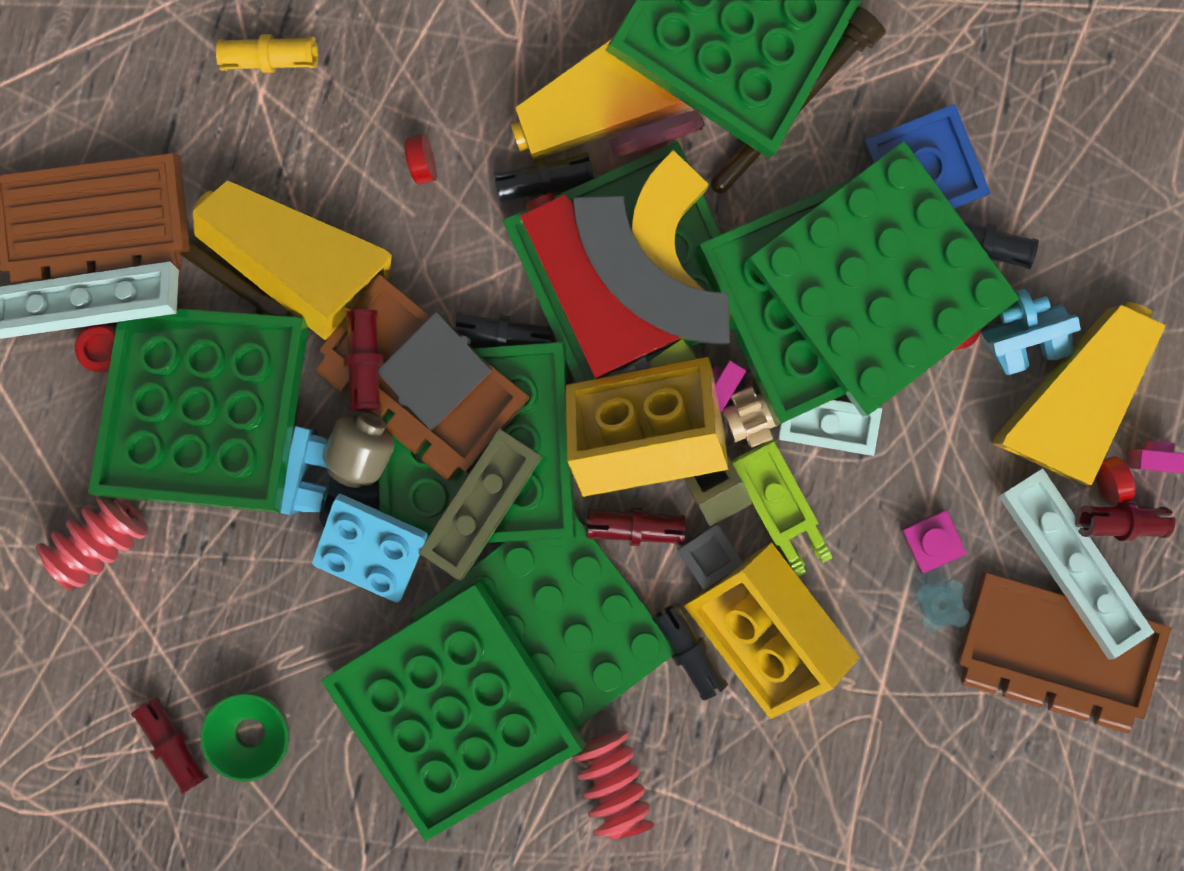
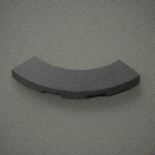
(641, 284)

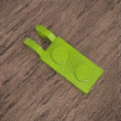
(779, 502)

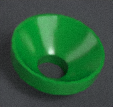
(226, 750)

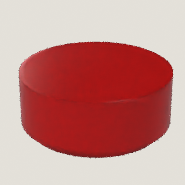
(420, 159)
(95, 347)
(1115, 481)

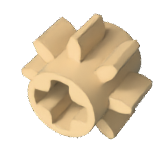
(749, 417)

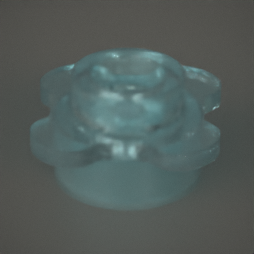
(931, 598)

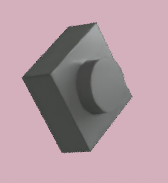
(710, 556)

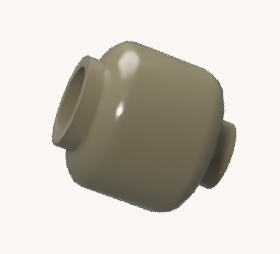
(358, 449)

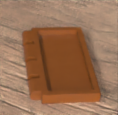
(92, 215)
(466, 430)
(1044, 646)

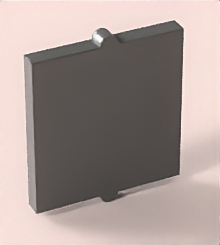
(434, 370)

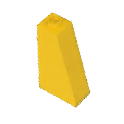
(588, 104)
(290, 255)
(1085, 397)

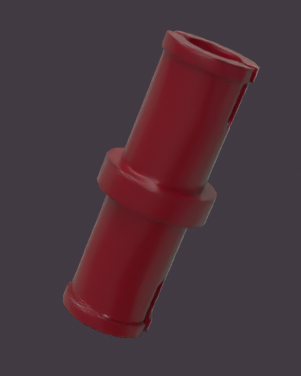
(363, 360)
(1125, 521)
(635, 526)
(169, 745)

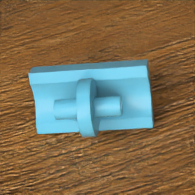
(1026, 325)
(298, 494)

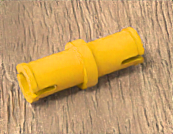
(267, 53)

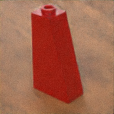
(601, 324)

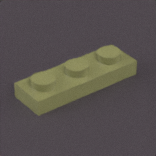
(480, 504)

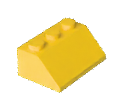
(644, 427)
(773, 633)

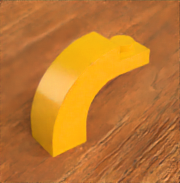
(659, 208)

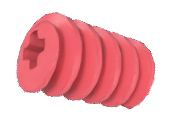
(93, 542)
(613, 786)

